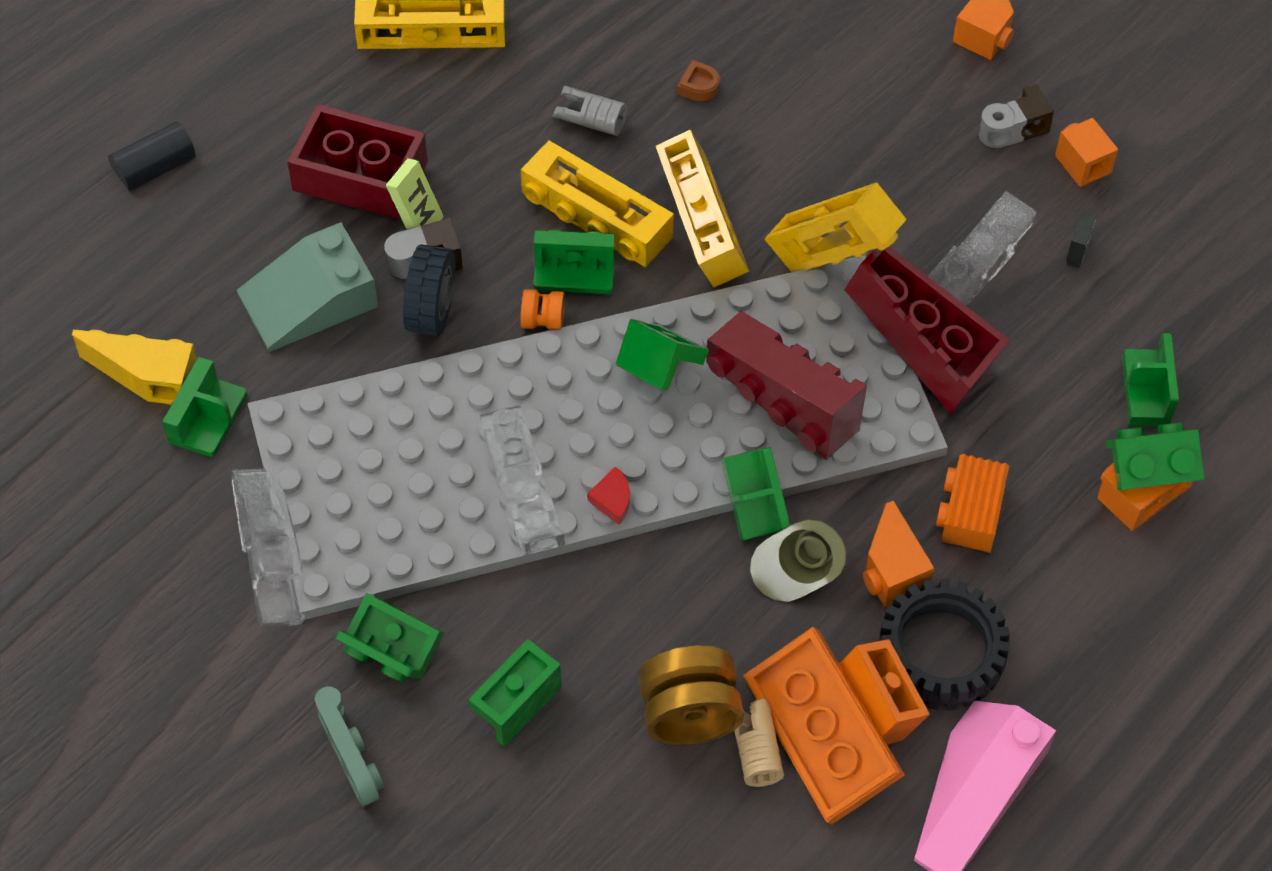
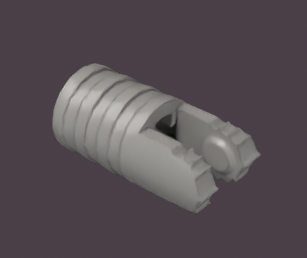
(596, 112)

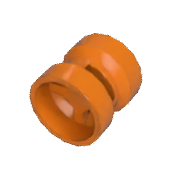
(552, 309)

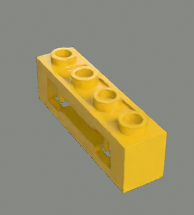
(429, 23)
(596, 203)
(702, 209)
(870, 226)

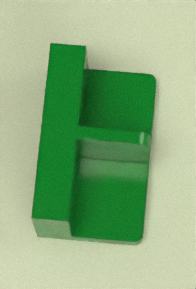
(654, 352)
(1150, 384)
(203, 410)
(755, 493)
(517, 691)

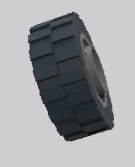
(429, 290)

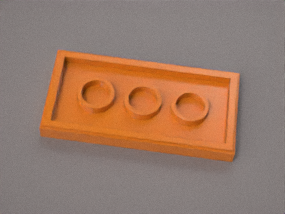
(824, 726)

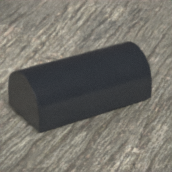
(152, 155)

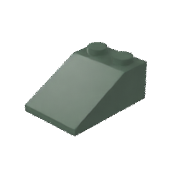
(309, 289)

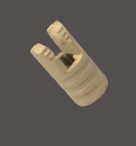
(759, 746)

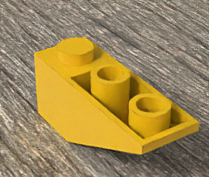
(141, 364)

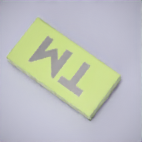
(413, 196)

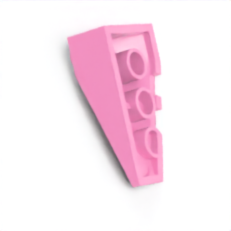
(980, 776)

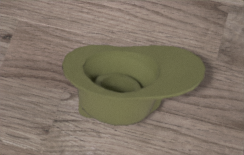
(798, 560)

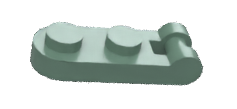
(347, 746)

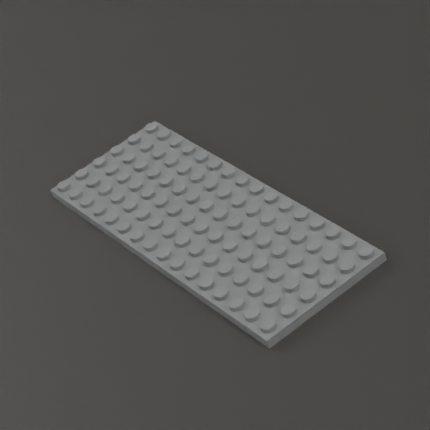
(400, 484)

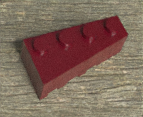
(925, 325)
(788, 384)

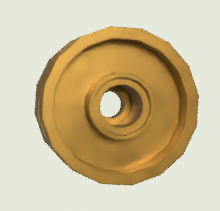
(690, 695)

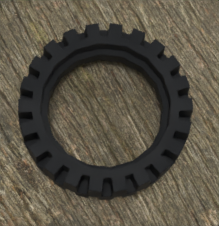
(970, 607)

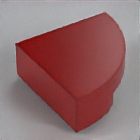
(611, 495)

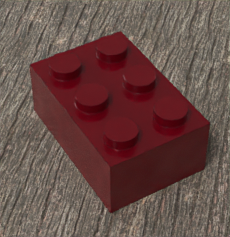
(352, 159)

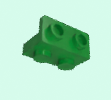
(574, 262)
(1156, 458)
(391, 638)

